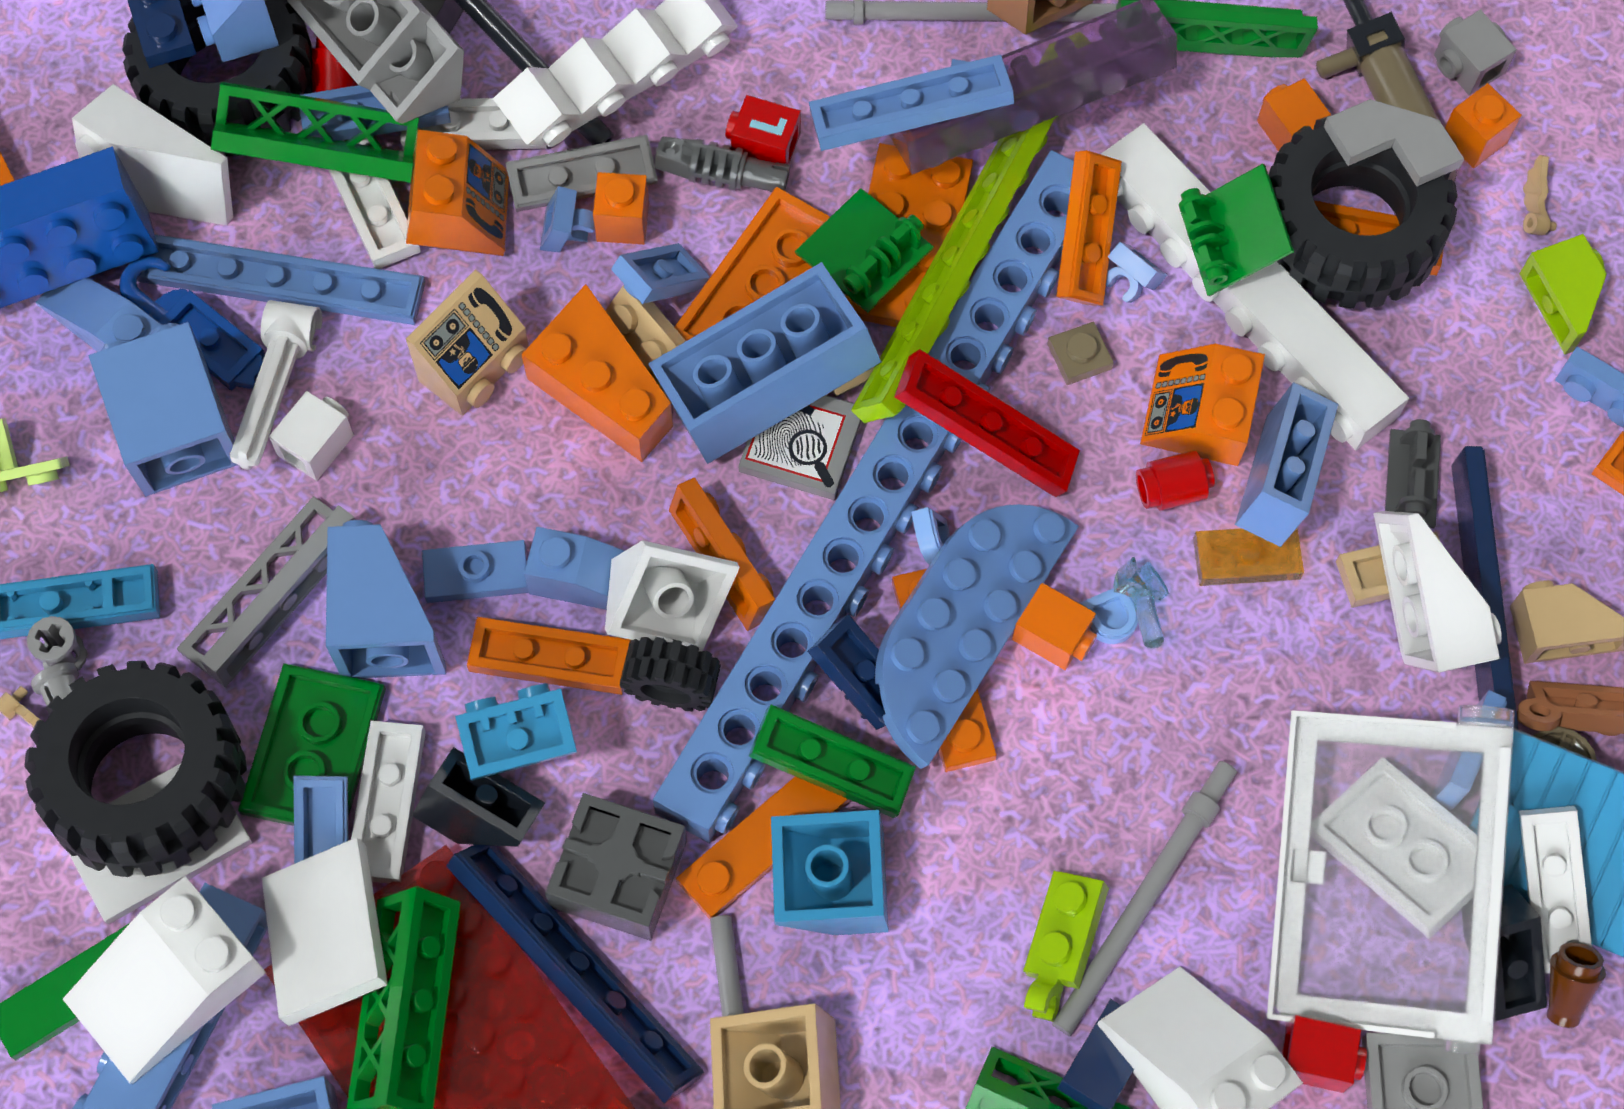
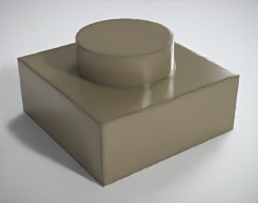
(1080, 353)

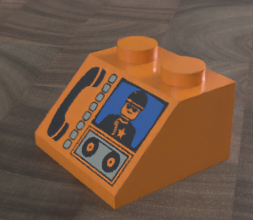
(456, 195)
(1204, 402)

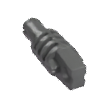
(736, 168)

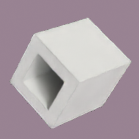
(312, 434)

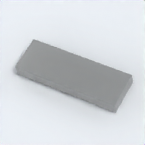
(538, 177)

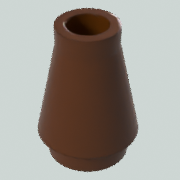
(1574, 979)

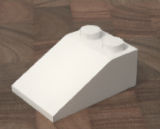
(166, 163)
(1434, 605)
(162, 980)
(1197, 1049)

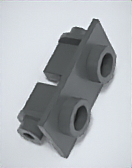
(1413, 471)

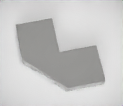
(1415, 138)

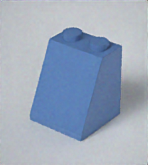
(163, 408)
(372, 611)

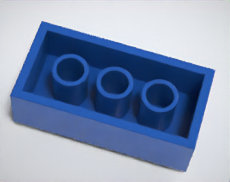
(70, 225)

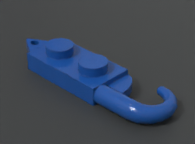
(227, 350)

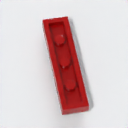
(987, 423)

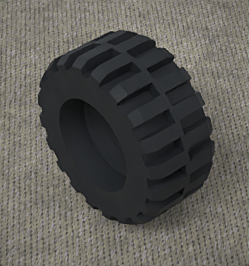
(195, 104)
(1348, 264)
(102, 716)

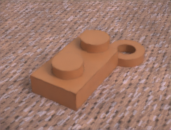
(1573, 707)

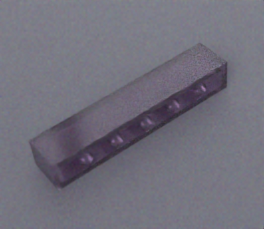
(1053, 80)

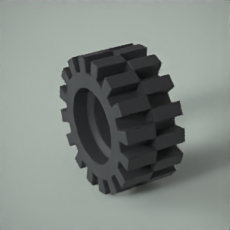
(670, 674)

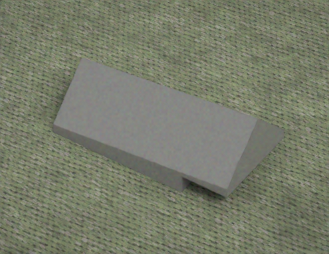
(391, 51)

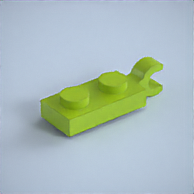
(1062, 940)

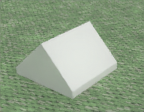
(666, 593)

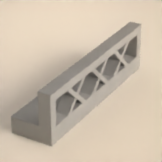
(275, 598)

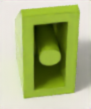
(1566, 287)

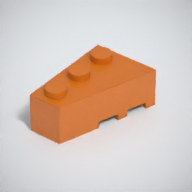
(599, 376)

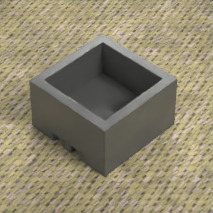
(616, 866)

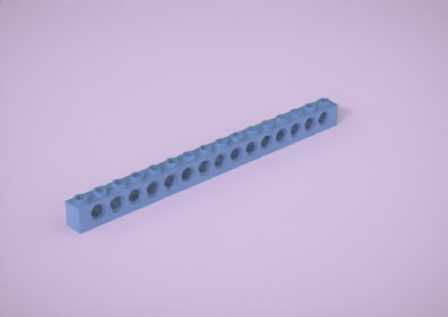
(1007, 262)

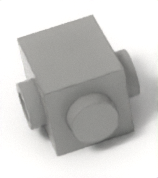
(1473, 51)

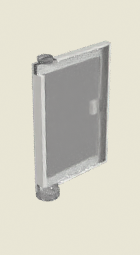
(1393, 873)

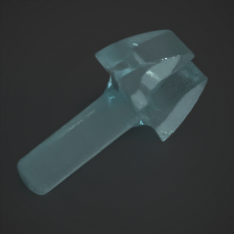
(1145, 589)

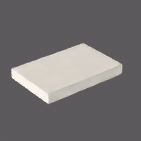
(121, 895)
(323, 932)

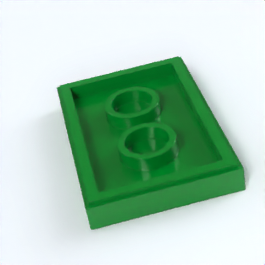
(311, 729)

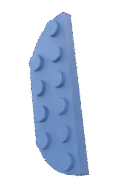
(962, 620)

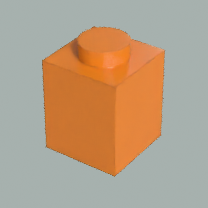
(1288, 110)
(1482, 124)
(621, 208)
(1055, 627)

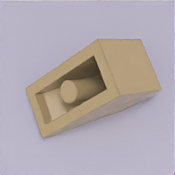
(1564, 623)

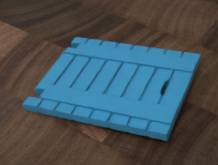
(1556, 777)

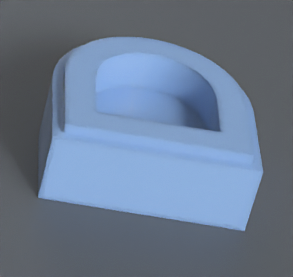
(930, 532)
(1114, 616)

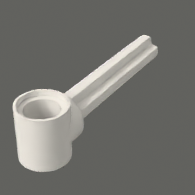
(287, 335)

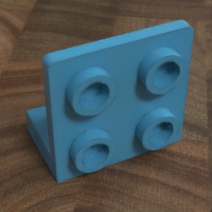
(515, 732)

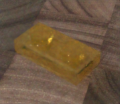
(1243, 557)

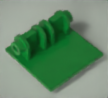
(1235, 229)
(866, 248)

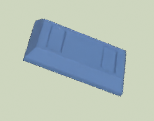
(319, 814)

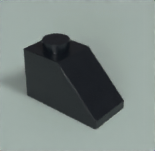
(476, 810)
(1520, 958)

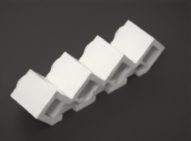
(605, 72)

